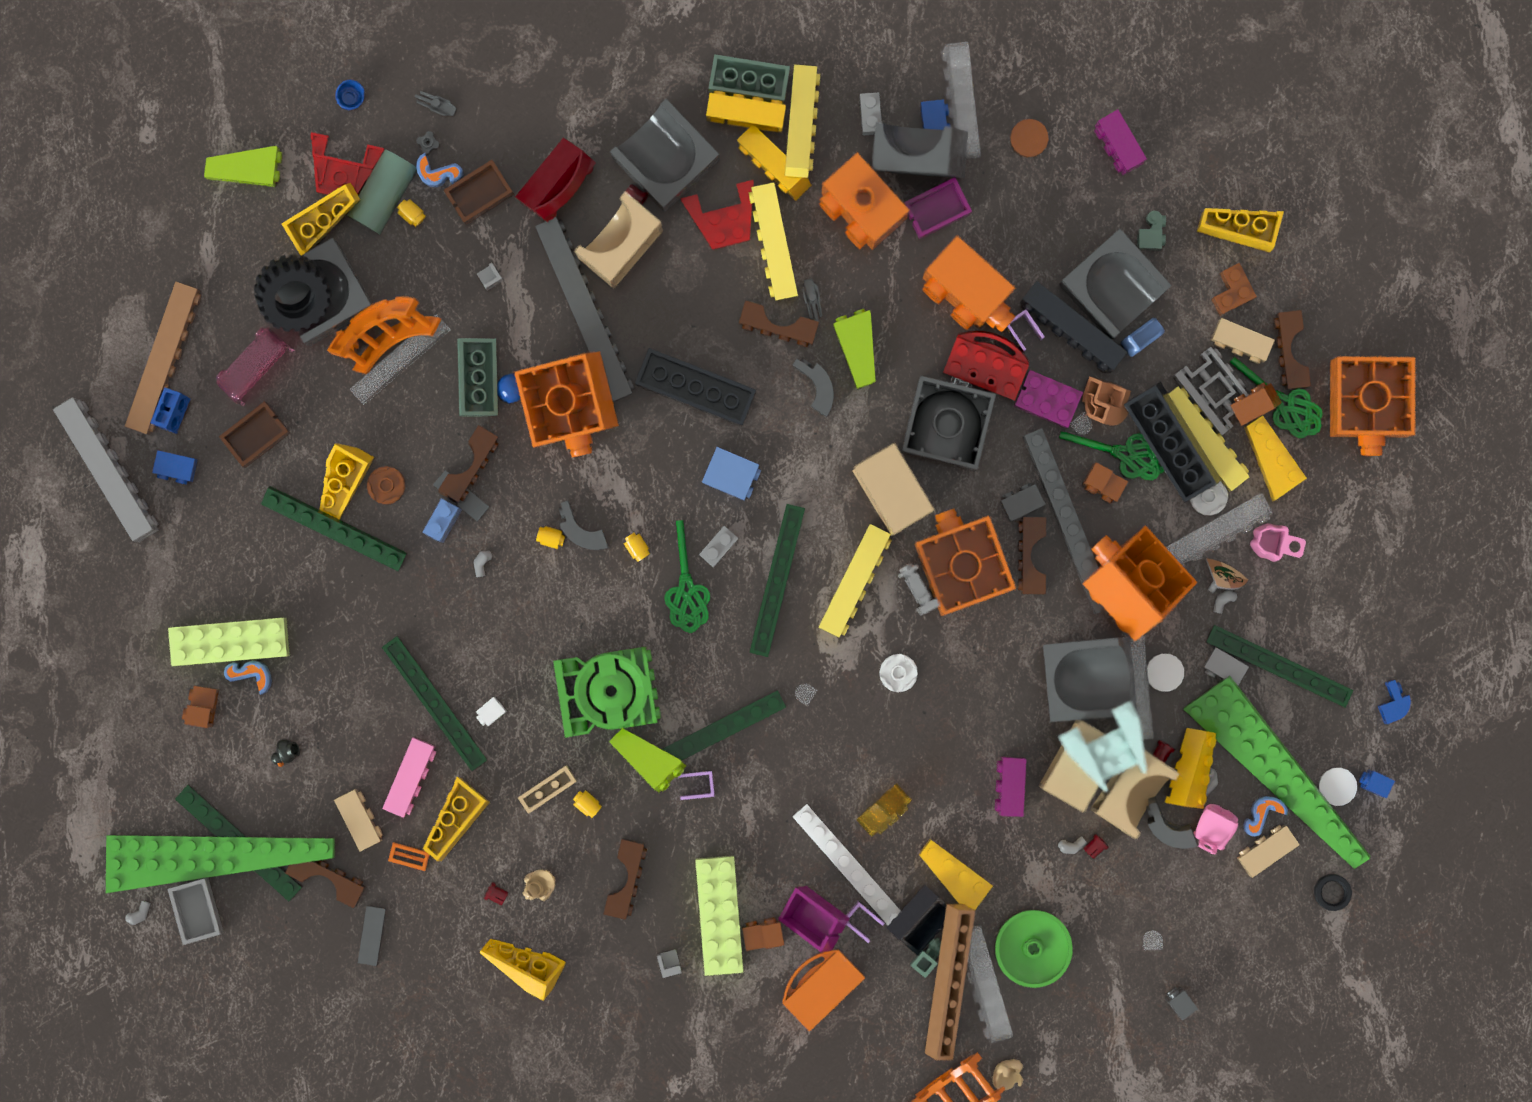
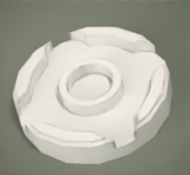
(1211, 500)
(1165, 672)
(898, 673)
(1338, 786)

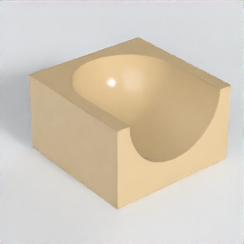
(621, 242)
(892, 489)
(1066, 778)
(1129, 794)

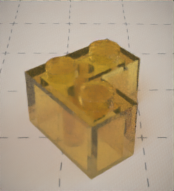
(884, 811)

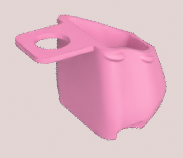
(1273, 541)
(1215, 828)

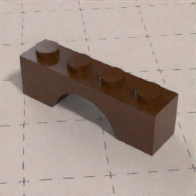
(801, 331)
(1294, 374)
(456, 485)
(1031, 579)
(348, 890)
(618, 903)

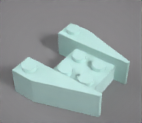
(1111, 752)

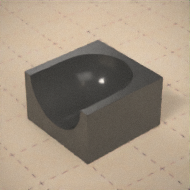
(920, 151)
(666, 156)
(1115, 284)
(347, 292)
(948, 423)
(1089, 678)

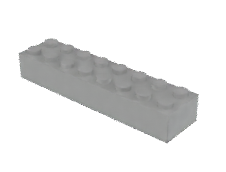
(106, 470)

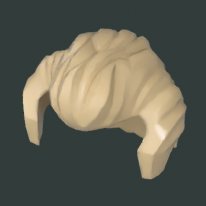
(539, 885)
(1007, 1074)

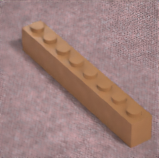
(163, 356)
(949, 981)

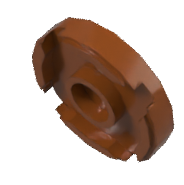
(1029, 138)
(386, 485)

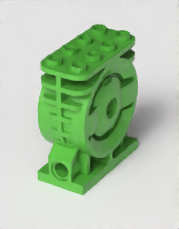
(633, 661)

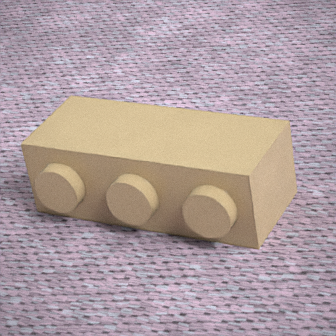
(1242, 341)
(547, 789)
(359, 819)
(1267, 850)

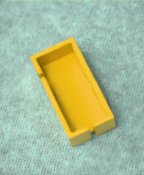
(746, 112)

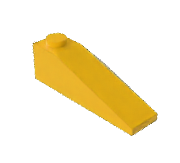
(343, 475)
(530, 970)

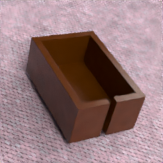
(478, 192)
(254, 434)

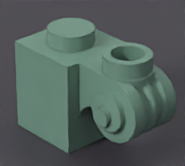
(1152, 238)
(925, 961)

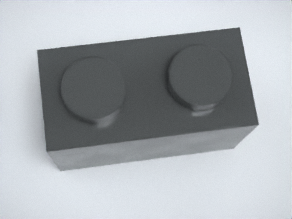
(1022, 502)
(1180, 1002)

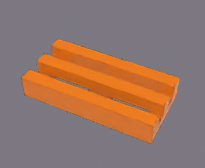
(408, 848)

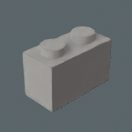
(870, 112)
(718, 546)
(1223, 665)

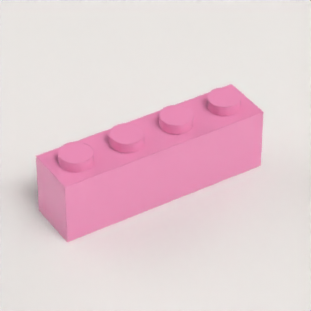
(409, 777)

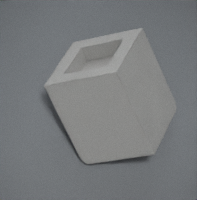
(489, 277)
(669, 963)

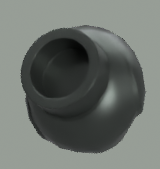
(285, 752)

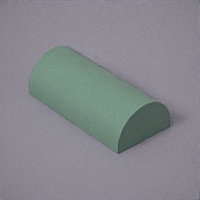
(749, 78)
(382, 191)
(477, 377)

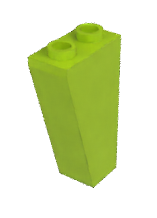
(246, 167)
(857, 345)
(648, 760)

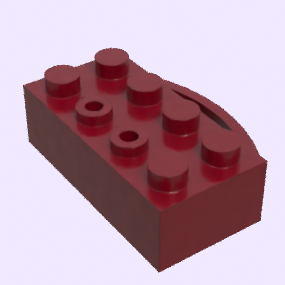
(556, 180)

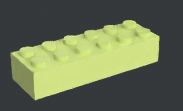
(228, 641)
(719, 915)

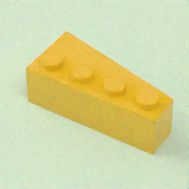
(772, 160)
(317, 220)
(1243, 227)
(1273, 459)
(1193, 769)
(458, 814)
(960, 880)

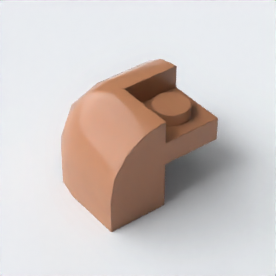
(1105, 401)

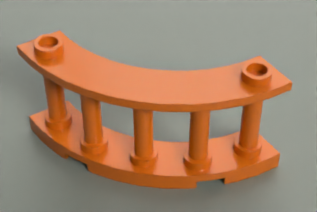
(399, 308)
(955, 1075)

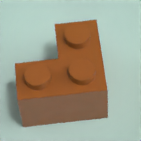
(1238, 290)
(1256, 404)
(1104, 482)
(202, 707)
(763, 935)

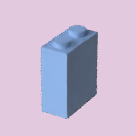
(731, 474)
(442, 520)

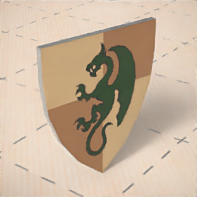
(1224, 576)

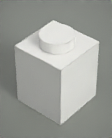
(490, 712)

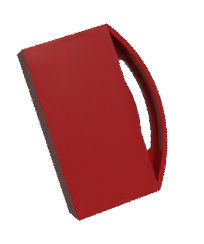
(987, 363)

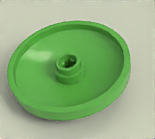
(1033, 948)

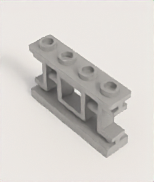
(1205, 399)
(918, 589)

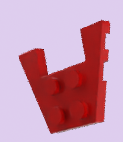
(334, 172)
(725, 225)

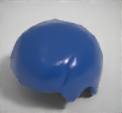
(349, 94)
(508, 389)

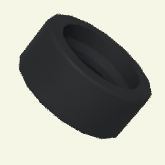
(1347, 892)

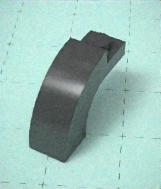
(822, 382)
(582, 538)
(1168, 833)

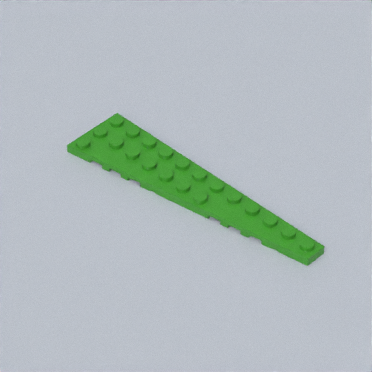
(1255, 745)
(160, 860)

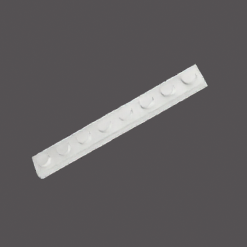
(847, 864)

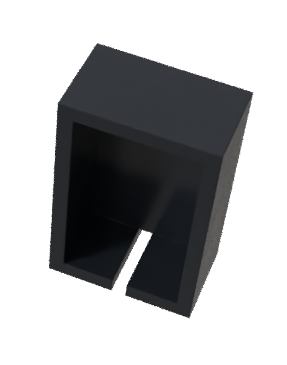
(919, 920)

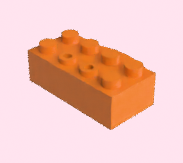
(821, 987)

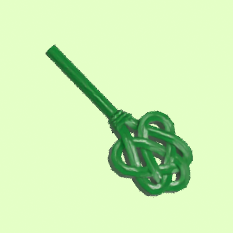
(1309, 417)
(1115, 451)
(685, 577)

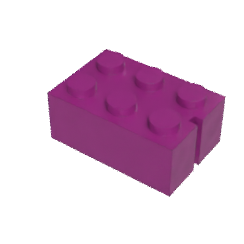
(1119, 142)
(937, 208)
(1048, 399)
(1011, 786)
(813, 919)

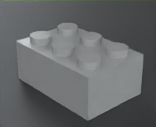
(195, 911)

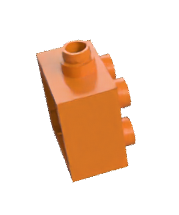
(863, 202)
(969, 286)
(1372, 400)
(567, 401)
(963, 562)
(1137, 581)

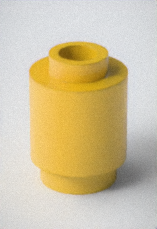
(411, 212)
(550, 537)
(636, 546)
(586, 803)

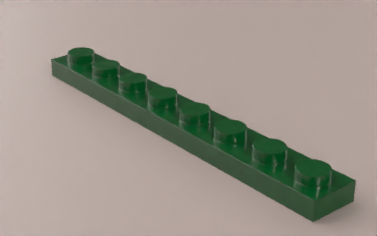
(333, 528)
(777, 580)
(1279, 666)
(434, 703)
(726, 726)
(222, 827)

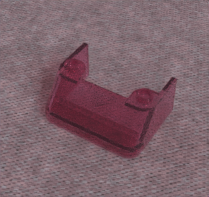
(252, 364)

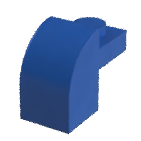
(1398, 706)

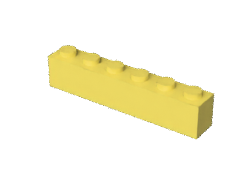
(801, 119)
(774, 241)
(1221, 458)
(852, 585)

